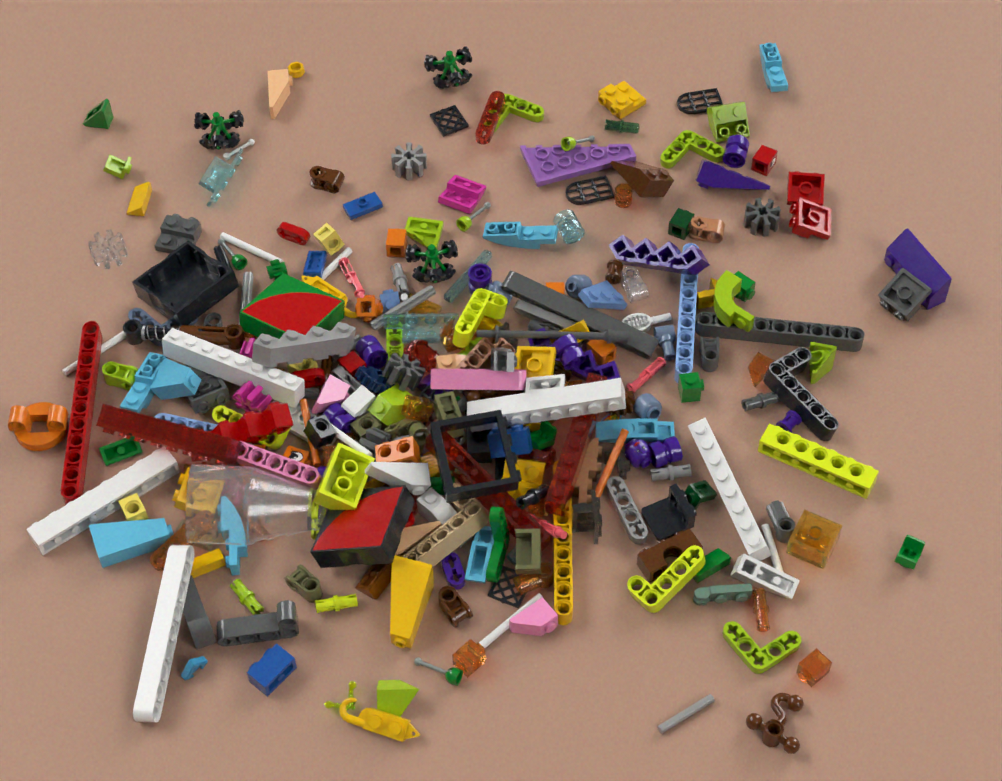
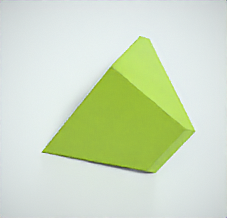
(821, 360)
(394, 696)

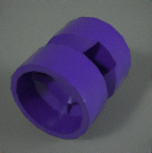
(736, 151)
(479, 276)
(568, 350)
(371, 352)
(339, 417)
(666, 452)

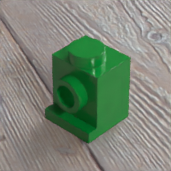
(747, 287)

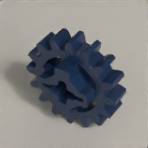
(373, 379)

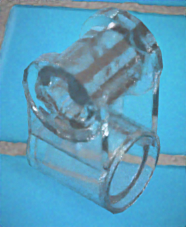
(634, 285)

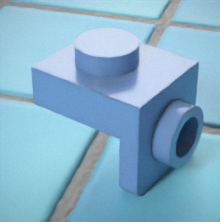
(389, 299)

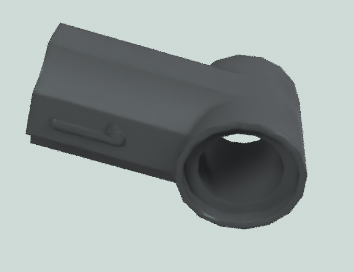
(780, 521)

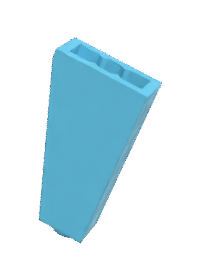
(128, 539)

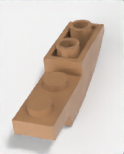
(588, 472)

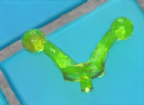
(352, 685)

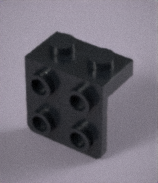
(670, 514)

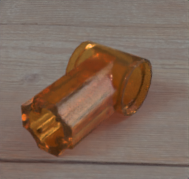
(528, 582)

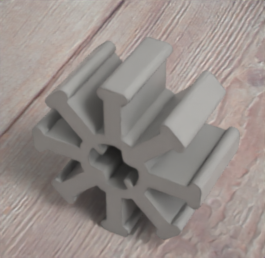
(409, 161)

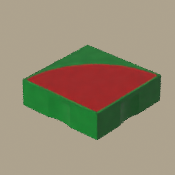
(290, 306)

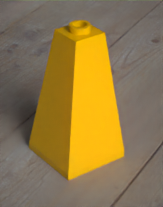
(410, 593)

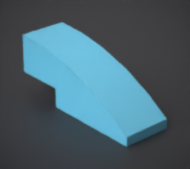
(479, 555)

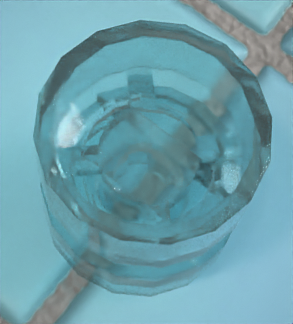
(569, 226)

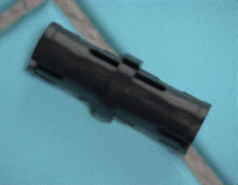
(532, 496)

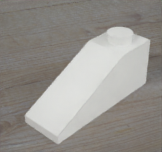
(413, 475)
(434, 508)
(764, 576)

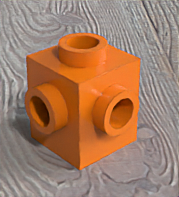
(363, 305)

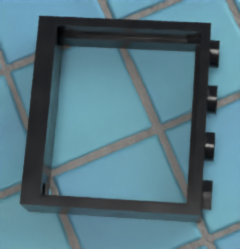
(480, 489)

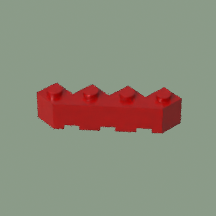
(255, 426)

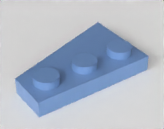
(602, 296)

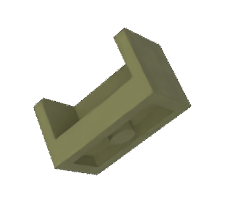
(528, 551)

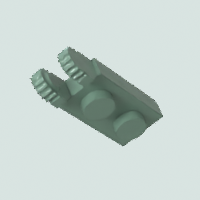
(722, 593)

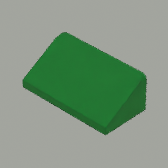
(120, 450)
(714, 562)

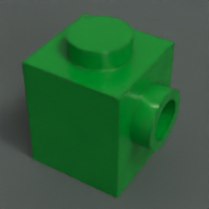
(690, 387)

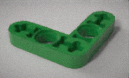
(501, 542)

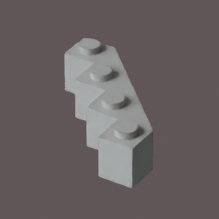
(295, 346)

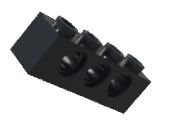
(478, 450)

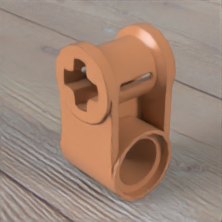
(708, 229)

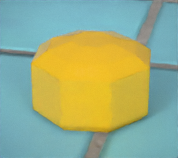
(296, 69)

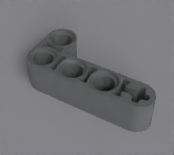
(197, 619)
(259, 627)

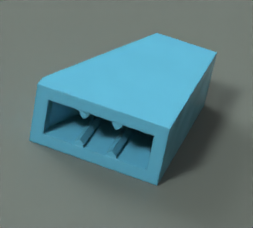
(174, 381)

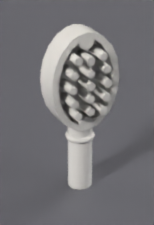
(643, 322)

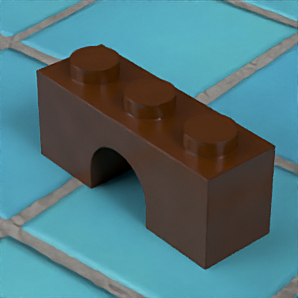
(652, 560)

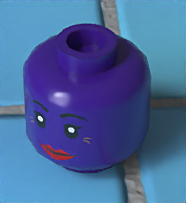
(638, 453)

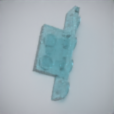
(216, 176)
(419, 326)

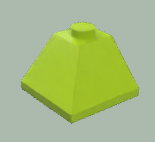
(389, 404)

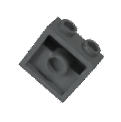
(176, 232)
(904, 295)
(210, 393)

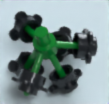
(447, 66)
(221, 126)
(431, 257)

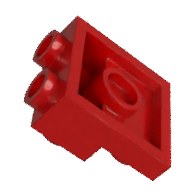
(806, 186)
(810, 219)

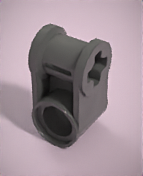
(709, 353)

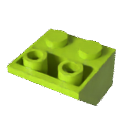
(728, 120)

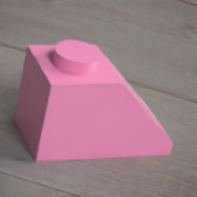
(332, 392)
(535, 619)

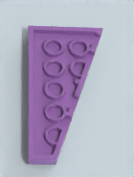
(555, 164)

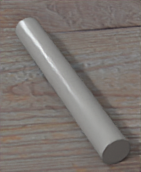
(685, 713)

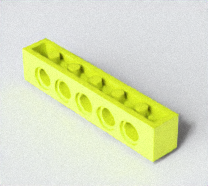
(823, 468)

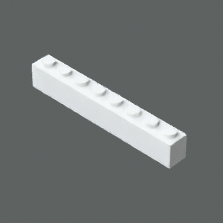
(232, 366)
(553, 403)
(729, 490)
(102, 500)

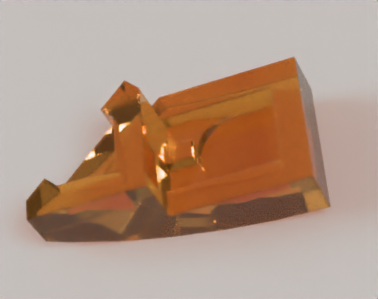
(758, 367)

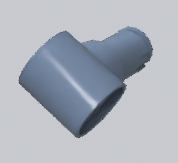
(666, 339)

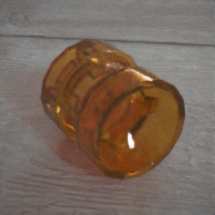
(623, 195)

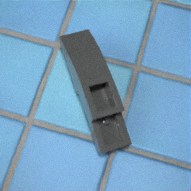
(503, 359)

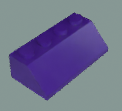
(911, 255)

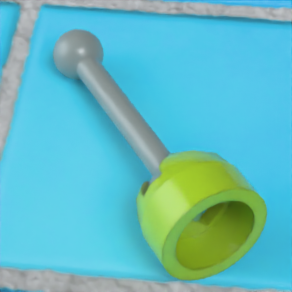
(569, 143)
(465, 222)

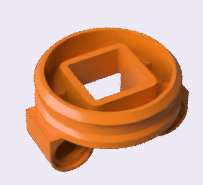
(21, 423)

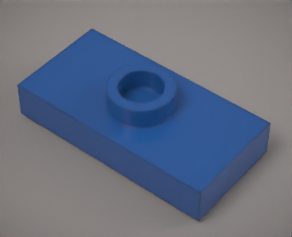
(362, 205)
(315, 263)

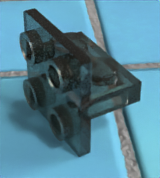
(588, 517)

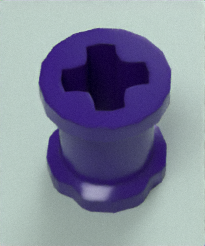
(790, 421)

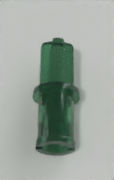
(622, 126)

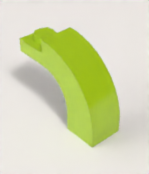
(726, 310)

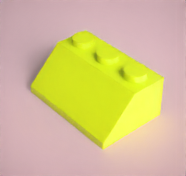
(343, 479)

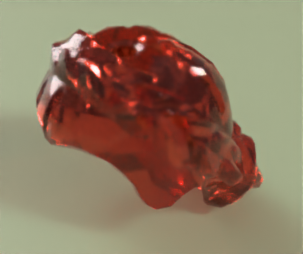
(422, 352)
(545, 455)

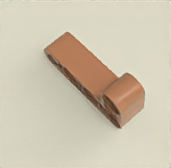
(481, 352)

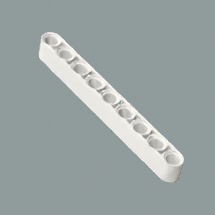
(163, 634)

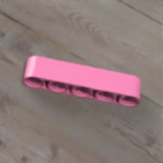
(477, 379)
(284, 470)

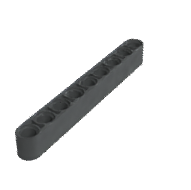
(573, 310)
(783, 332)

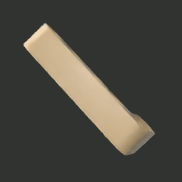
(452, 533)

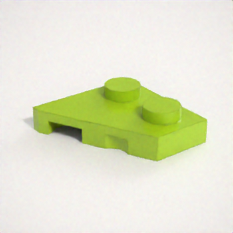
(424, 230)

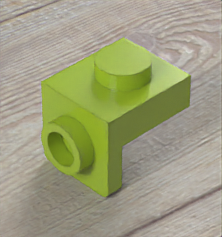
(117, 166)

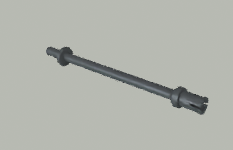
(608, 336)

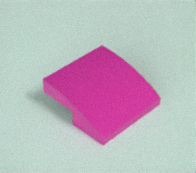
(462, 194)

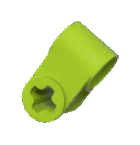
(119, 375)

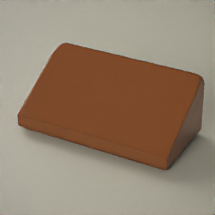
(375, 580)

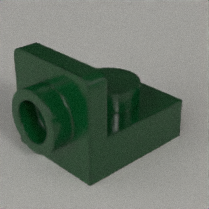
(699, 493)

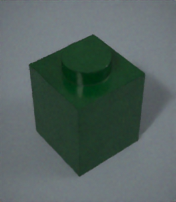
(680, 224)

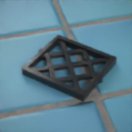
(444, 112)
(504, 600)

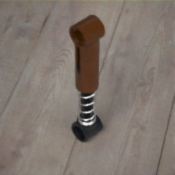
(226, 336)

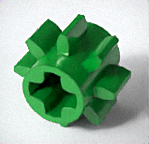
(276, 269)

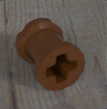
(614, 272)

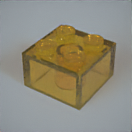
(814, 539)

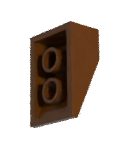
(644, 178)

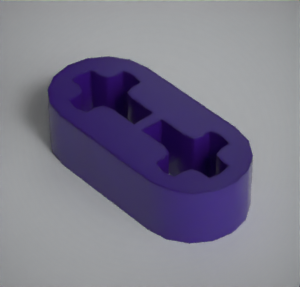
(457, 569)

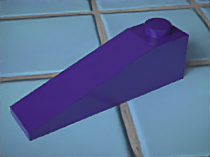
(719, 177)

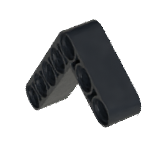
(796, 397)

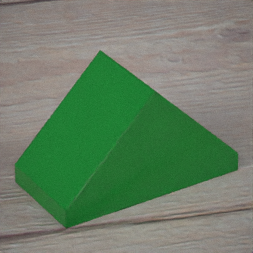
(100, 116)

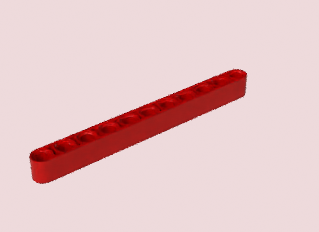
(82, 401)

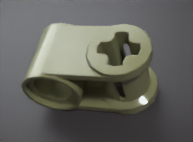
(401, 428)
(302, 582)

